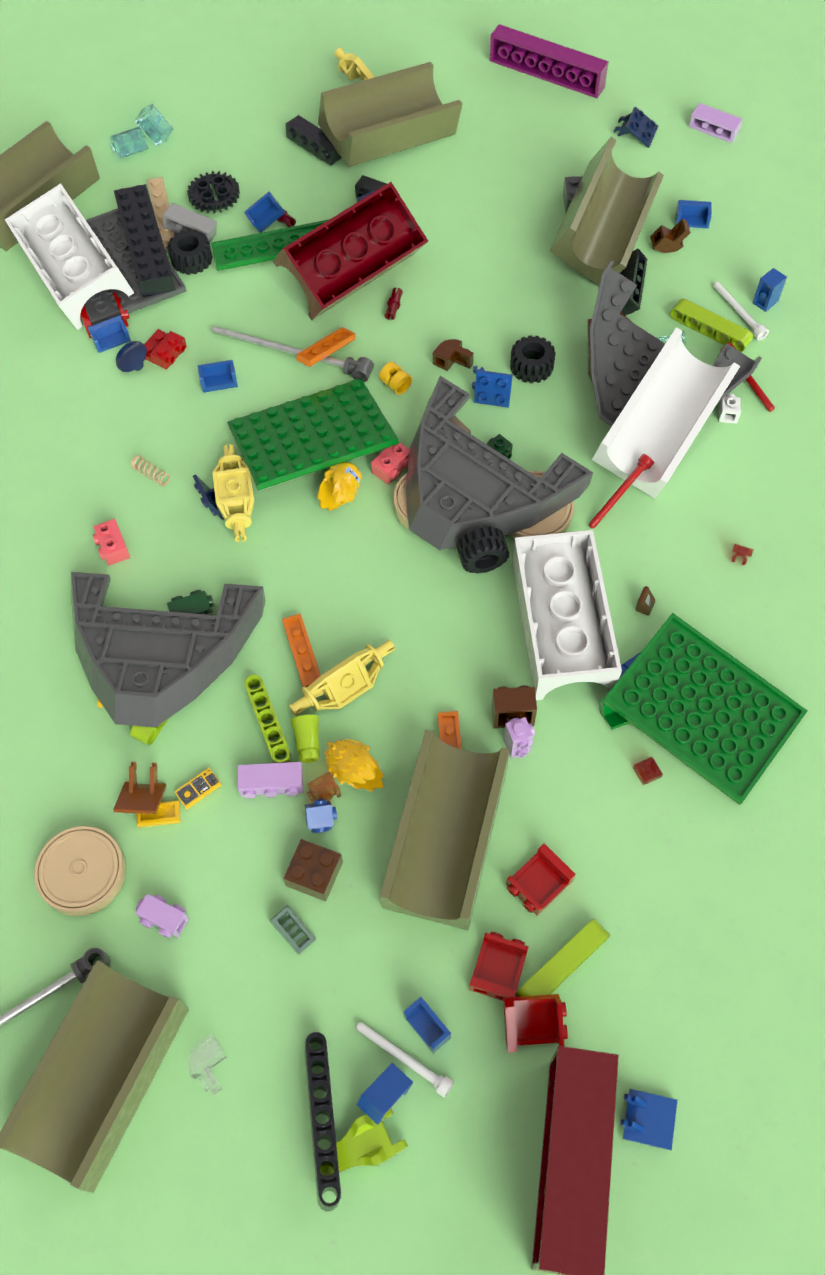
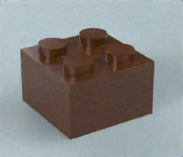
(513, 703)
(313, 870)

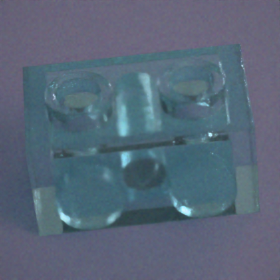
(154, 124)

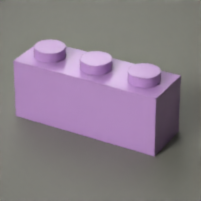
(715, 122)
(270, 779)

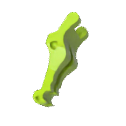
(365, 1145)

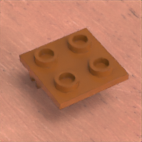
(140, 797)

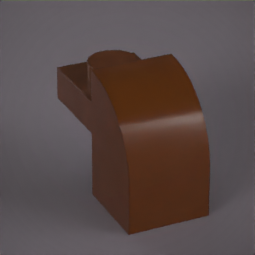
(670, 240)
(450, 352)

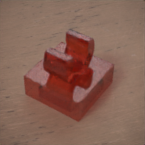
(741, 551)
(647, 771)

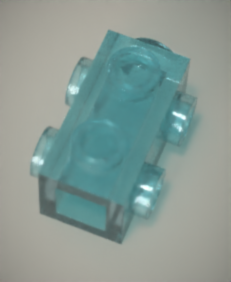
(128, 142)

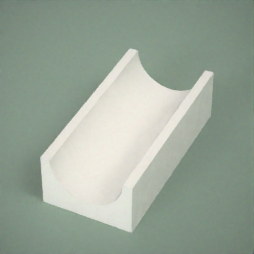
(65, 251)
(663, 415)
(564, 611)

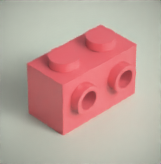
(390, 462)
(111, 542)

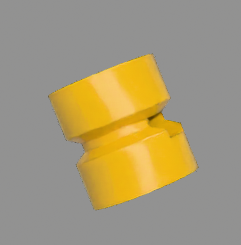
(395, 378)

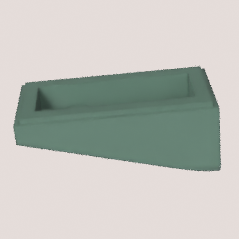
(286, 935)

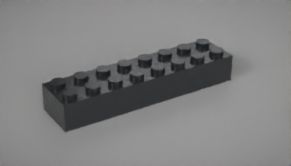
(144, 241)

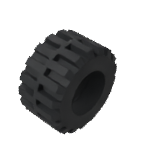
(190, 252)
(528, 349)
(482, 550)

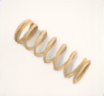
(149, 468)

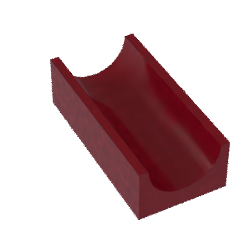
(352, 249)
(576, 1163)

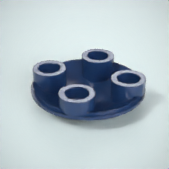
(131, 356)

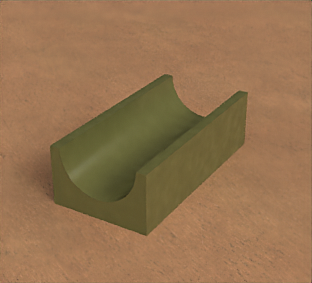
(386, 114)
(36, 167)
(604, 216)
(444, 833)
(92, 1077)

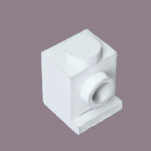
(731, 405)

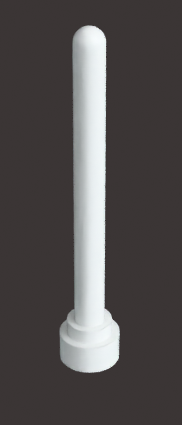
(759, 331)
(440, 1083)

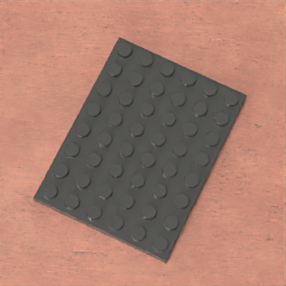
(103, 305)

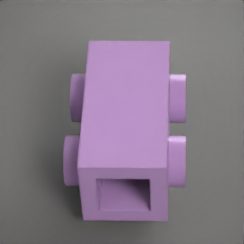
(518, 737)
(156, 913)

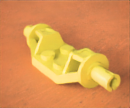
(352, 66)
(234, 492)
(344, 680)

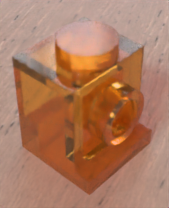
(323, 788)

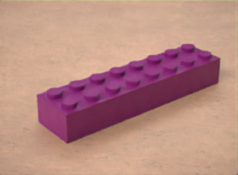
(548, 61)

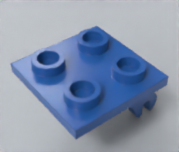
(492, 387)
(649, 1119)

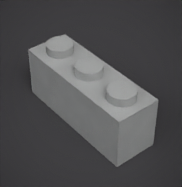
(181, 219)

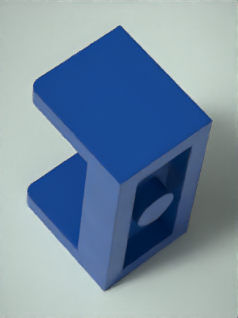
(264, 212)
(695, 212)
(769, 289)
(109, 334)
(217, 376)
(427, 1025)
(384, 1093)

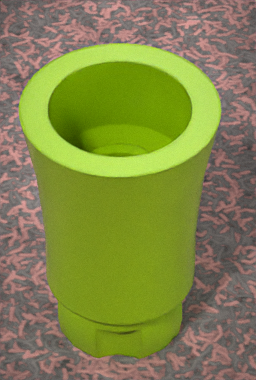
(307, 737)

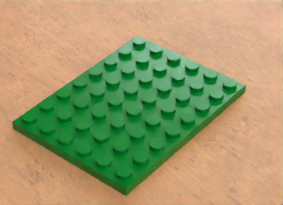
(311, 433)
(705, 708)

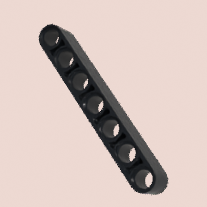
(318, 1130)

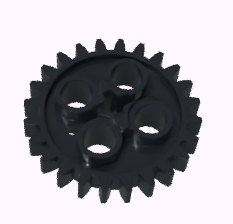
(202, 196)

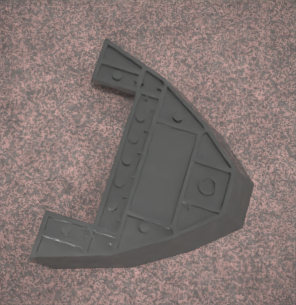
(625, 351)
(467, 485)
(152, 660)

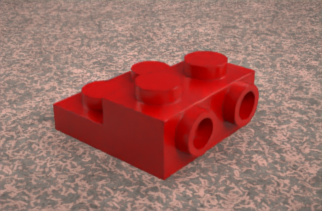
(164, 348)

